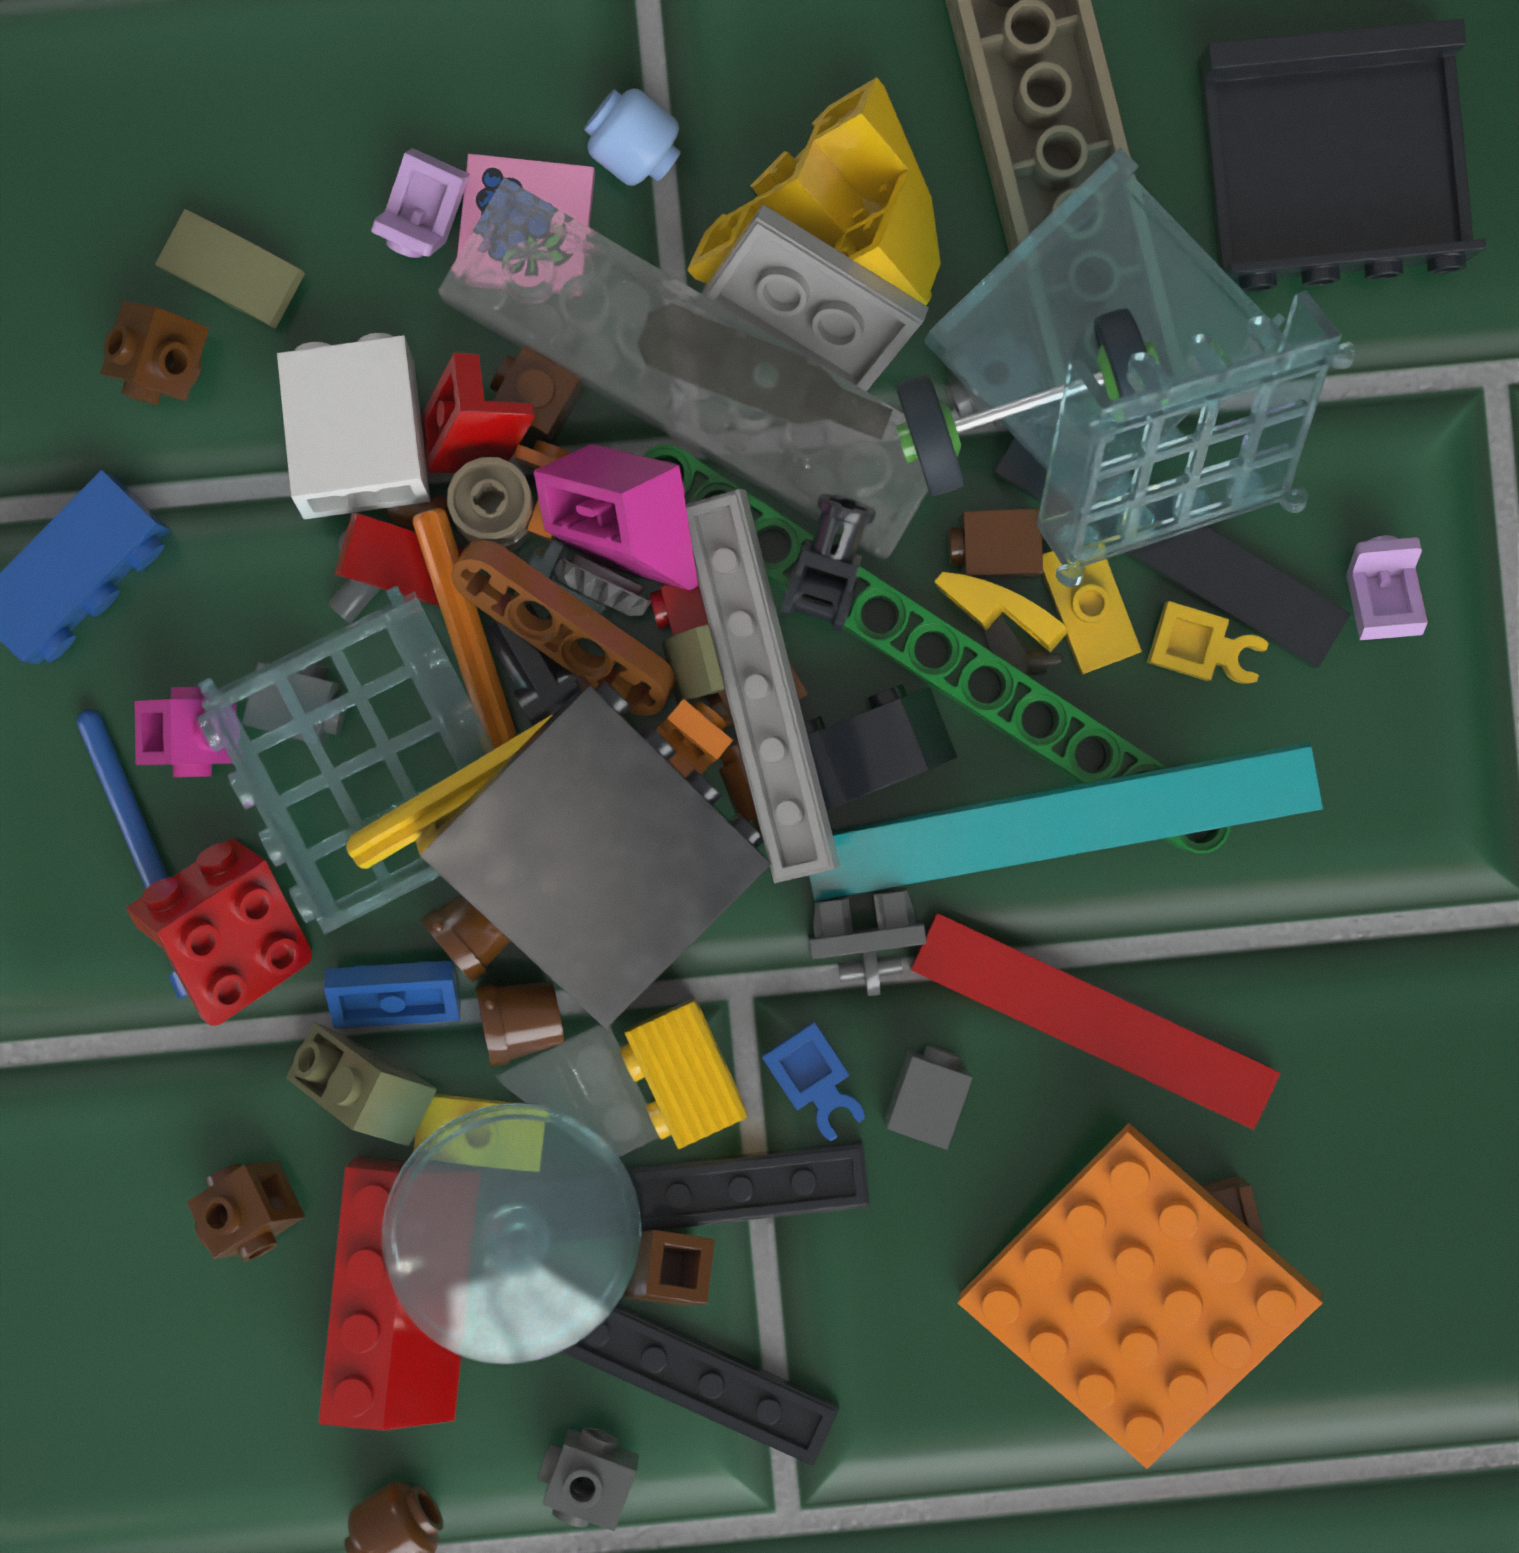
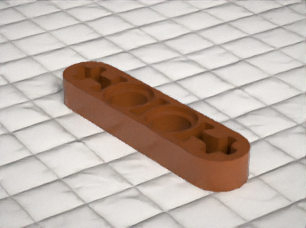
(569, 622)

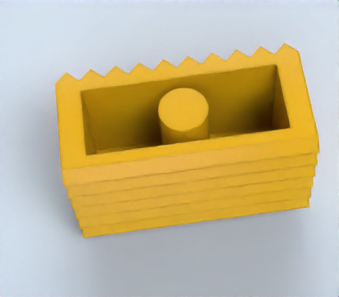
(684, 1074)

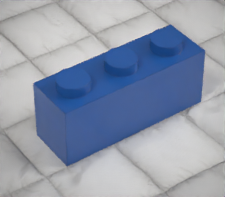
(75, 567)

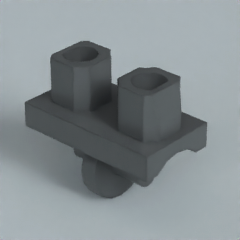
(894, 929)

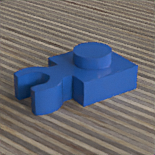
(809, 1072)

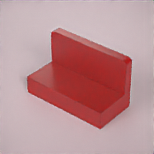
(466, 427)

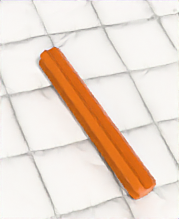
(464, 627)

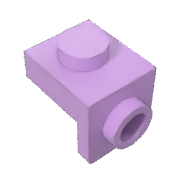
(421, 205)
(1386, 588)

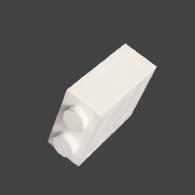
(352, 426)

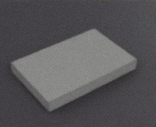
(814, 299)

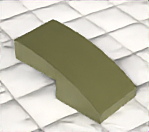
(230, 268)
(694, 664)

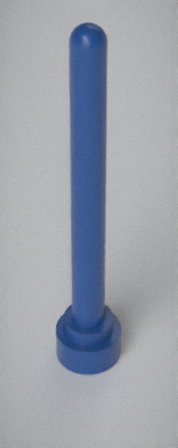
(124, 808)

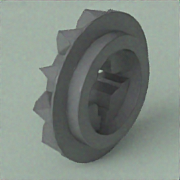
(602, 584)

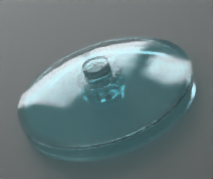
(511, 1233)

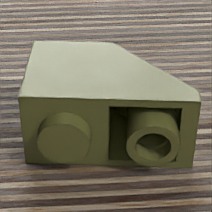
(360, 1085)

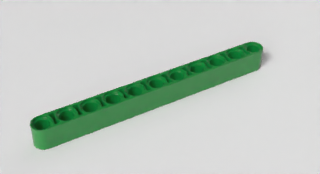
(963, 657)

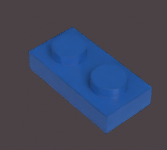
(392, 994)

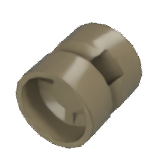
(491, 502)

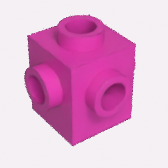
(171, 734)

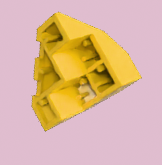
(852, 191)

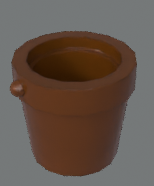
(465, 936)
(519, 1019)

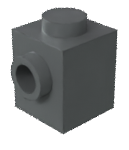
(268, 710)

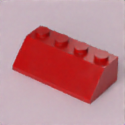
(377, 1360)

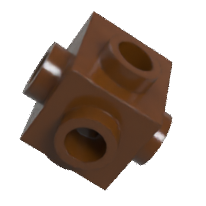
(153, 353)
(244, 1210)

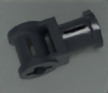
(826, 571)

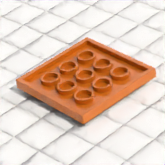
(1139, 1296)

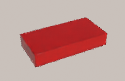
(385, 557)

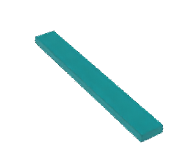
(1072, 820)

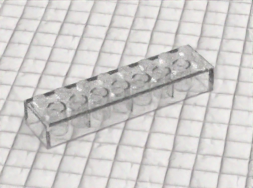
(584, 307)

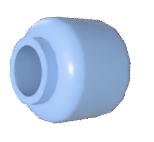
(633, 137)

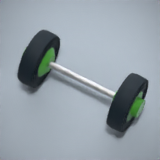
(933, 434)

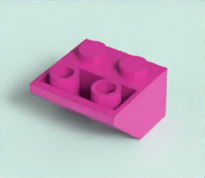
(620, 512)

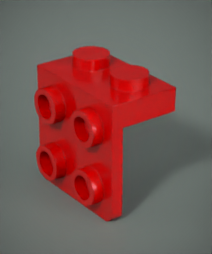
(223, 929)

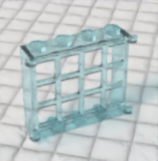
(1288, 382)
(451, 716)

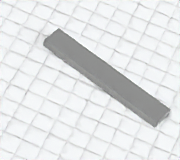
(760, 687)

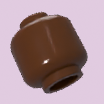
(395, 1521)

